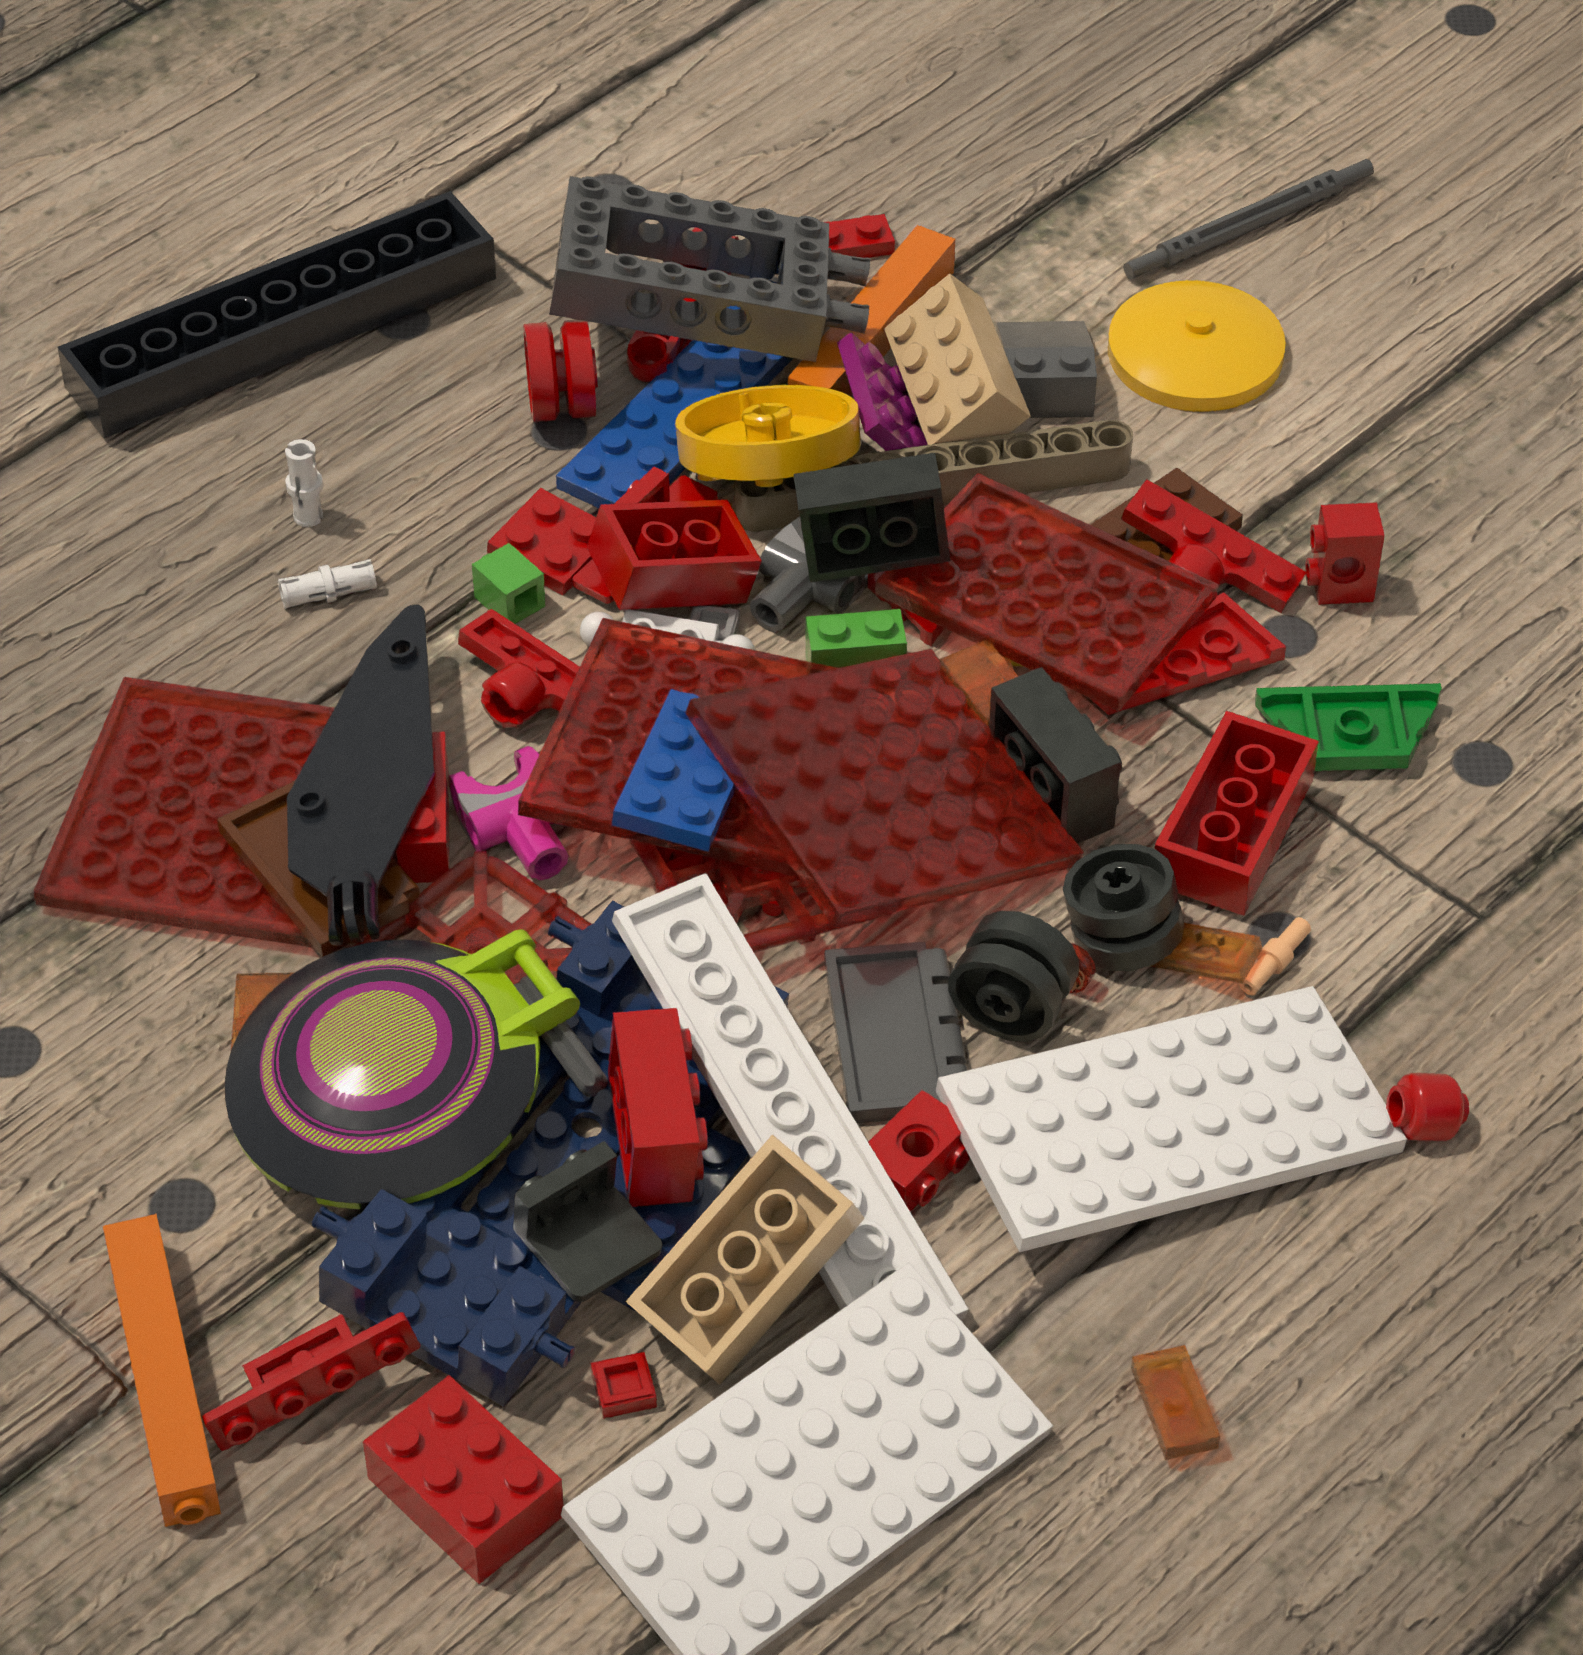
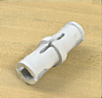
(304, 483)
(327, 583)

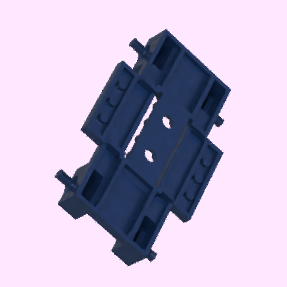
(467, 1277)

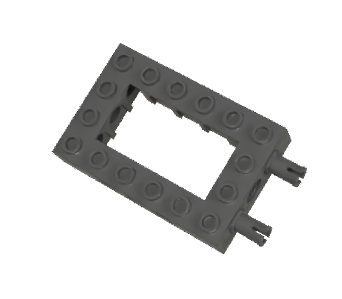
(771, 318)

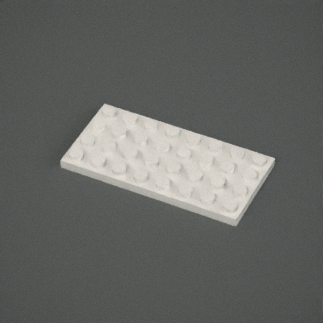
(1168, 1117)
(806, 1471)

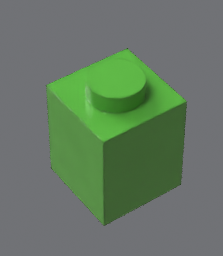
(508, 584)

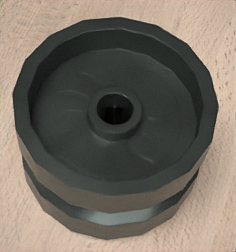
(1124, 906)
(1013, 976)

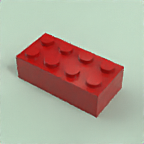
(1237, 810)

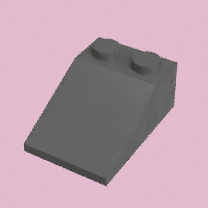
(1052, 366)

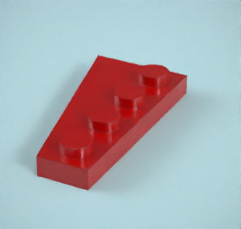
(1214, 648)

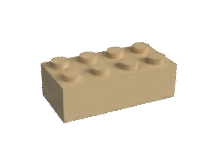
(955, 366)
(746, 1259)

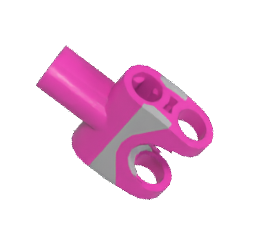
(492, 817)

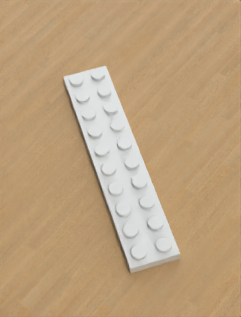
(772, 1077)

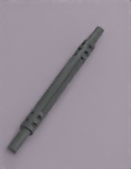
(1248, 219)

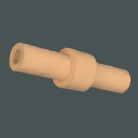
(1275, 955)

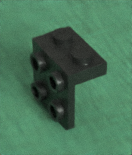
(583, 1224)

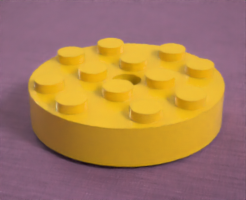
(767, 433)

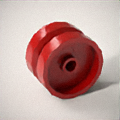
(560, 370)

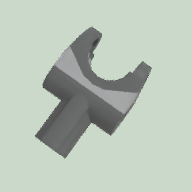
(791, 589)

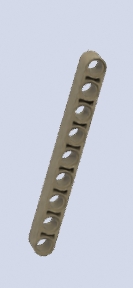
(1018, 460)

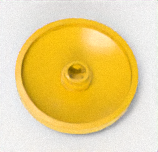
(1196, 346)

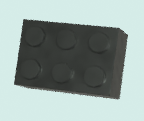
(872, 517)
(1058, 752)

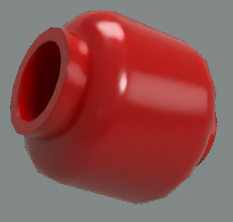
(1427, 1107)

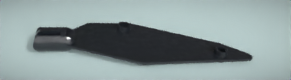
(365, 778)

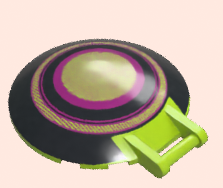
(391, 1067)

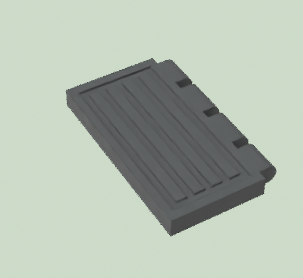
(892, 1025)

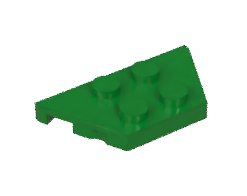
(1354, 723)

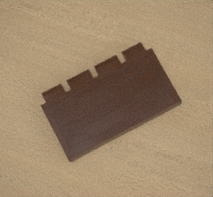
(261, 841)

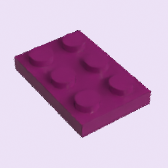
(881, 396)

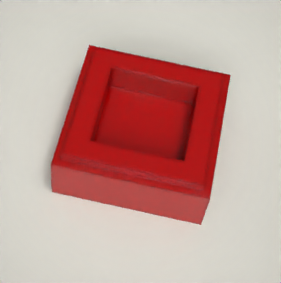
(623, 1385)

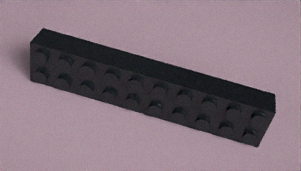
(276, 313)

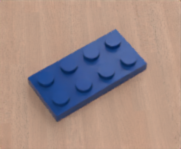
(676, 783)

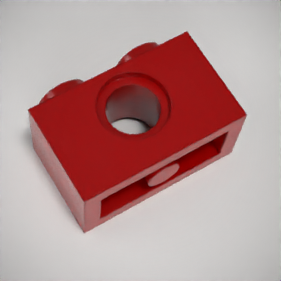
(1346, 553)
(920, 1149)

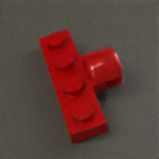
(1212, 547)
(528, 673)

